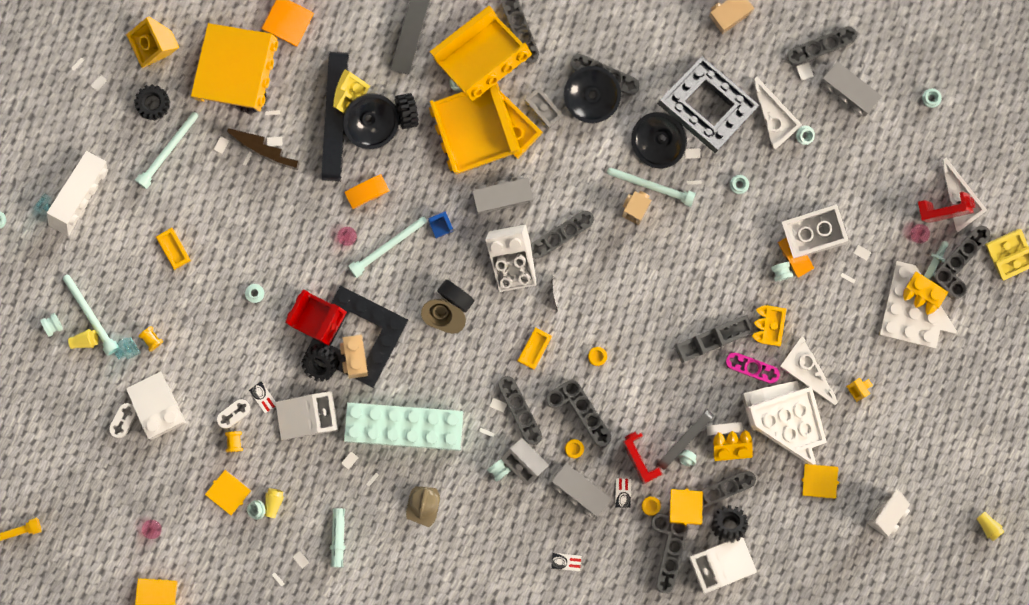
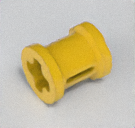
(150, 338)
(233, 441)

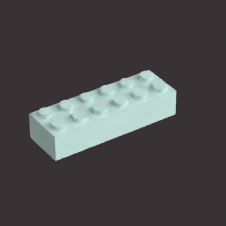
(404, 426)

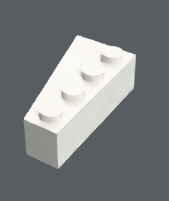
(76, 193)

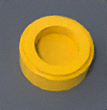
(597, 356)
(574, 448)
(651, 506)

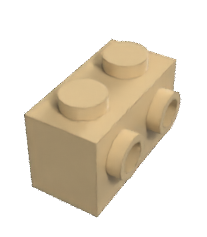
(730, 13)
(636, 206)
(355, 356)

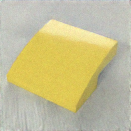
(348, 89)
(1009, 254)

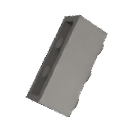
(850, 89)
(502, 195)
(580, 491)

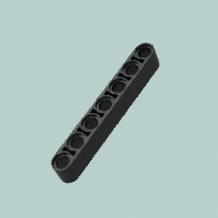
(333, 125)

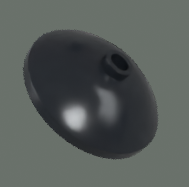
(587, 80)
(377, 130)
(648, 143)

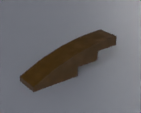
(257, 145)

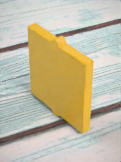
(820, 481)
(228, 492)
(686, 507)

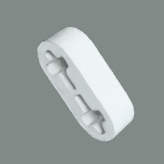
(236, 417)
(127, 422)
(724, 428)

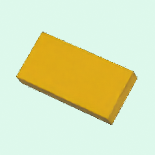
(173, 248)
(534, 348)

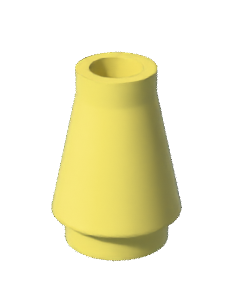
(86, 339)
(273, 500)
(990, 527)

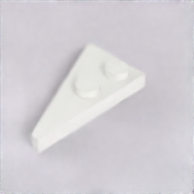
(777, 117)
(955, 185)
(802, 366)

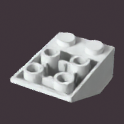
(511, 258)
(307, 415)
(722, 565)

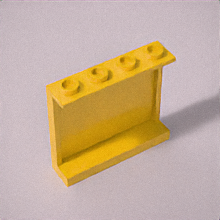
(480, 53)
(234, 66)
(474, 130)

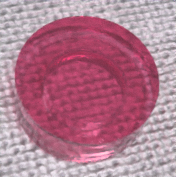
(920, 233)
(347, 236)
(151, 529)

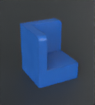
(440, 225)

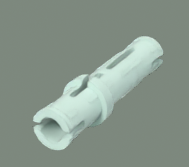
(337, 537)

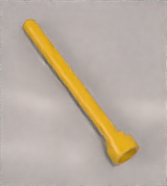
(32, 526)

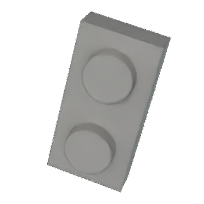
(543, 107)

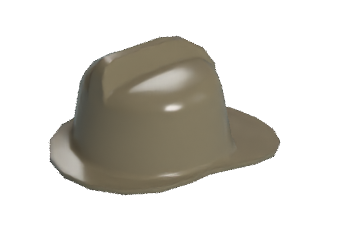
(443, 316)
(423, 505)

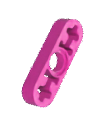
(764, 378)

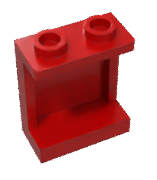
(930, 215)
(315, 317)
(636, 459)

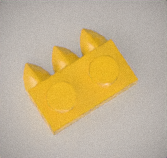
(925, 292)
(771, 325)
(732, 447)

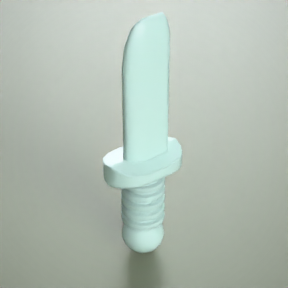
(936, 260)

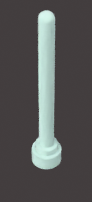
(145, 178)
(686, 197)
(358, 267)
(109, 345)

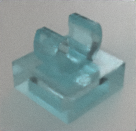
(43, 203)
(127, 349)

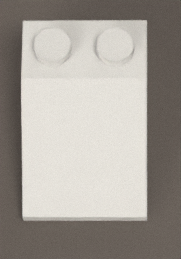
(815, 232)
(764, 394)
(155, 406)
(889, 513)

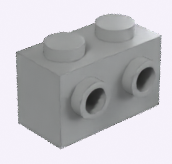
(524, 462)

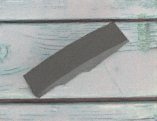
(410, 36)
(714, 338)

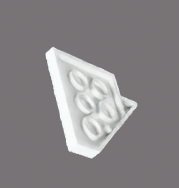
(906, 322)
(790, 422)

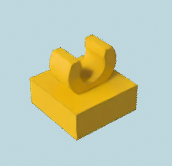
(859, 389)

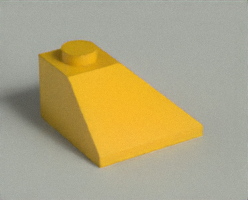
(151, 41)

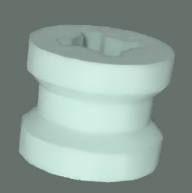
(782, 271)
(51, 324)
(499, 470)

